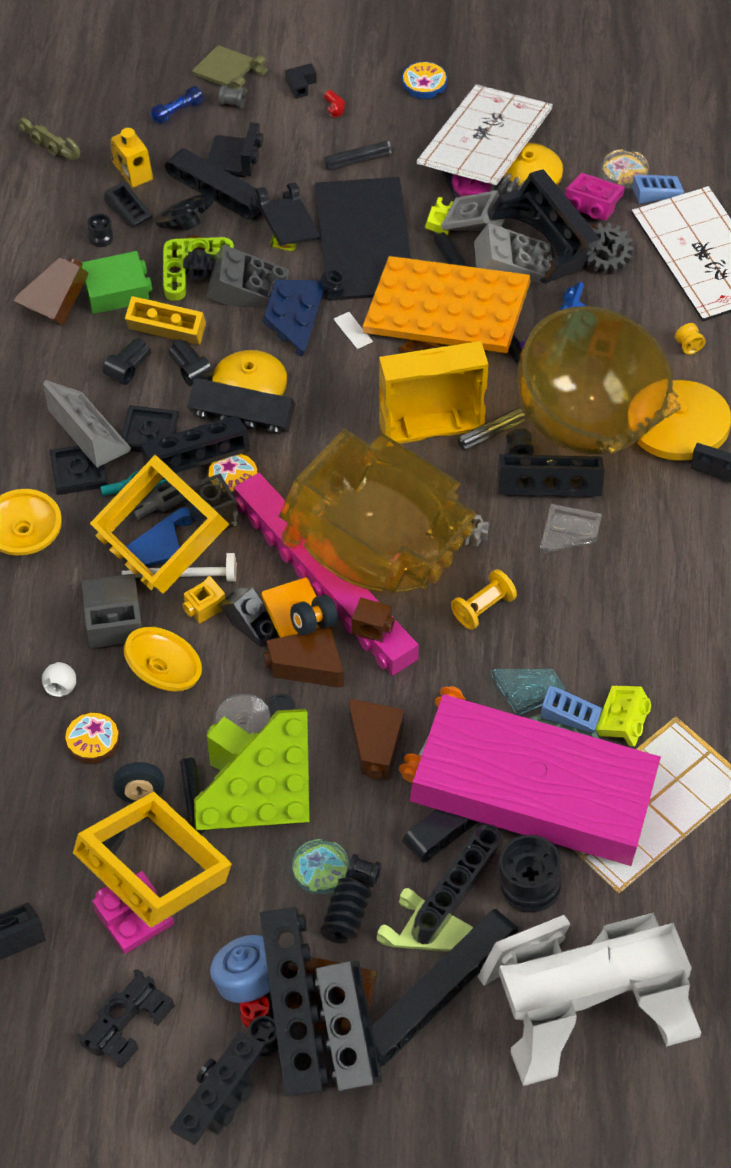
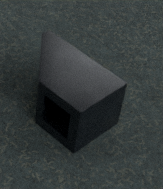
(249, 615)

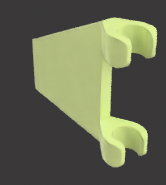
(450, 935)

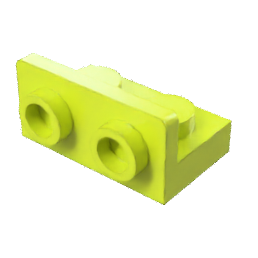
(624, 713)

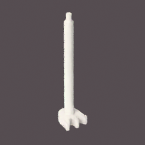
(229, 571)

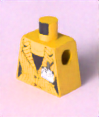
(130, 151)

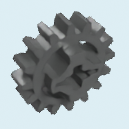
(612, 240)

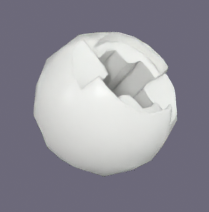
(59, 679)

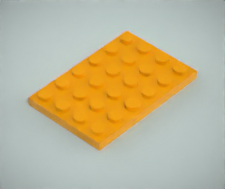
(447, 303)

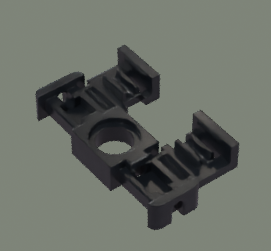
(103, 1032)

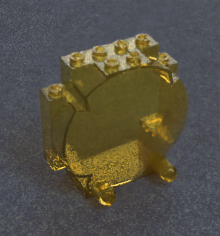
(376, 514)

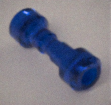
(161, 113)

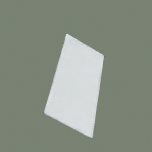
(353, 330)

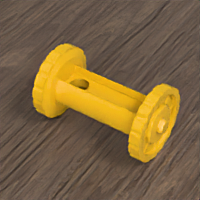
(499, 588)

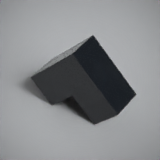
(299, 79)

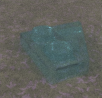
(526, 687)

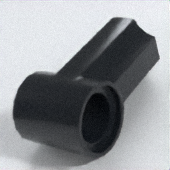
(189, 362)
(124, 365)

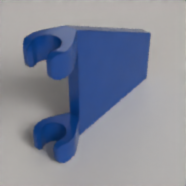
(160, 541)

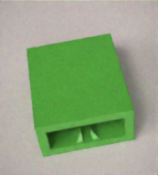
(115, 280)

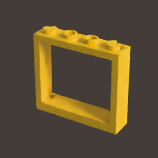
(130, 497)
(127, 884)

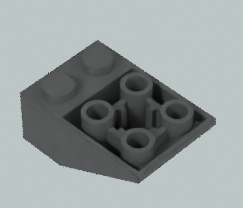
(242, 278)
(110, 609)

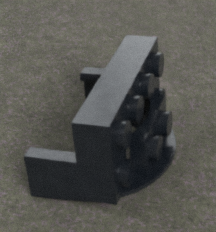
(557, 221)

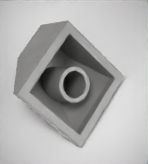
(471, 212)

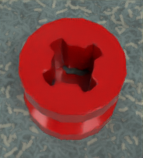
(250, 1008)

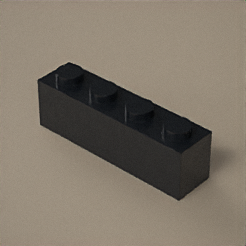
(251, 406)

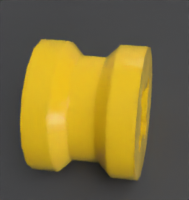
(690, 338)

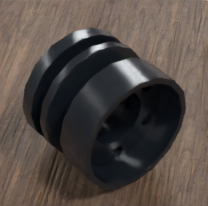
(530, 873)

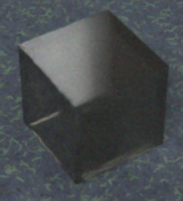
(219, 497)

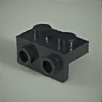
(711, 462)

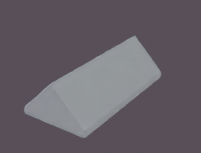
(84, 423)

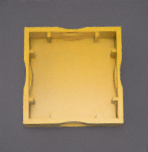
(432, 392)

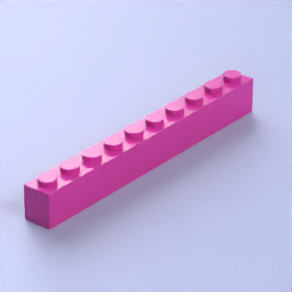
(262, 507)

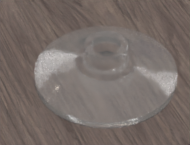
(244, 708)

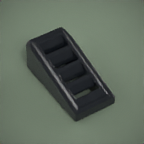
(123, 190)

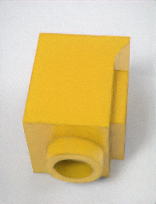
(203, 600)

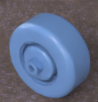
(241, 970)

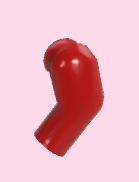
(337, 103)

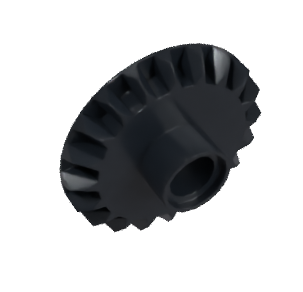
(185, 212)

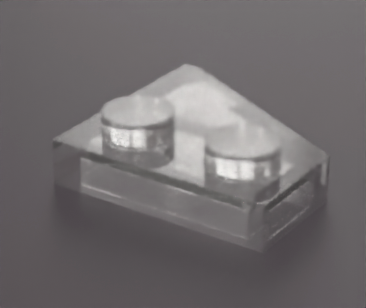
(569, 528)

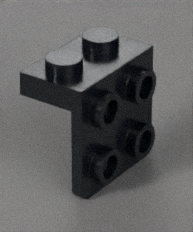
(235, 153)

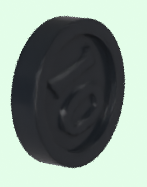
(280, 702)

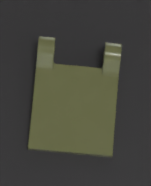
(228, 67)

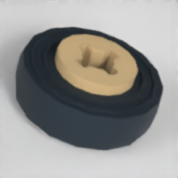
(137, 780)

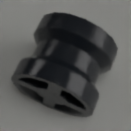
(520, 442)

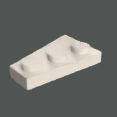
(502, 950)

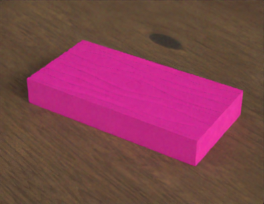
(535, 779)

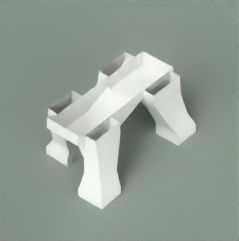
(551, 985)

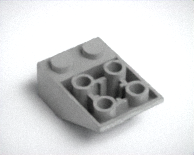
(512, 252)

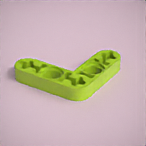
(184, 246)

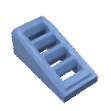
(645, 188)
(563, 698)

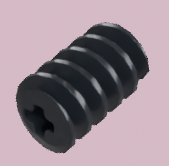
(345, 911)

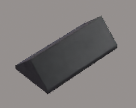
(19, 930)

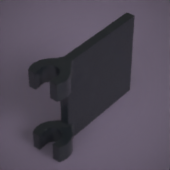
(286, 216)

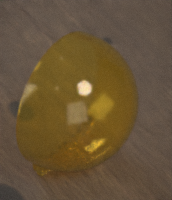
(594, 380)

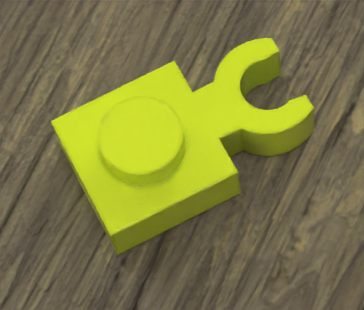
(437, 216)

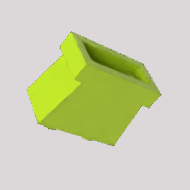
(225, 742)

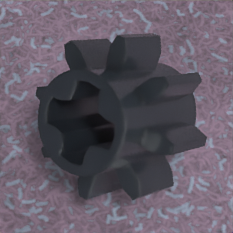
(198, 264)

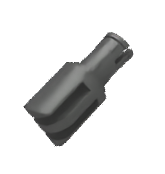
(161, 499)

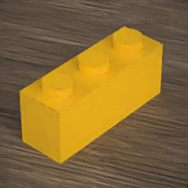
(165, 320)

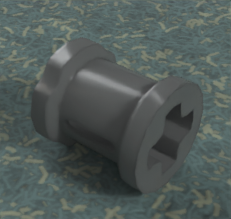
(232, 96)

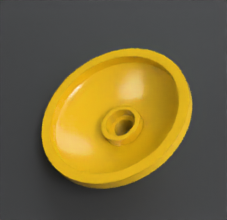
(534, 158)
(252, 371)
(29, 513)
(162, 659)

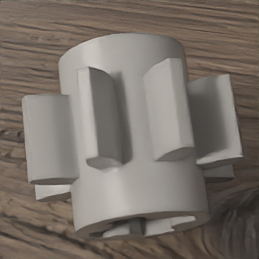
(479, 533)

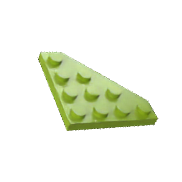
(264, 781)

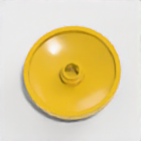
(701, 419)

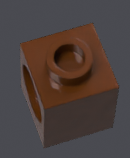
(372, 620)

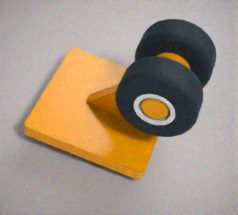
(297, 609)

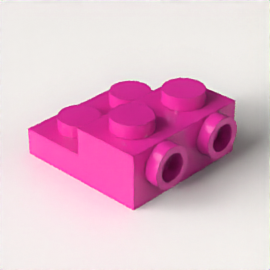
(594, 196)
(122, 922)

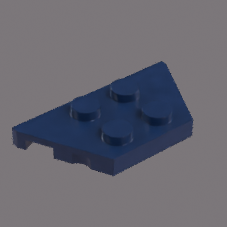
(293, 310)

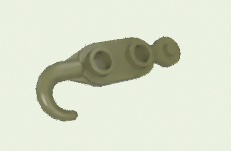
(53, 144)

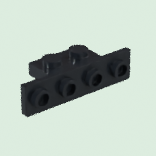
(220, 1092)

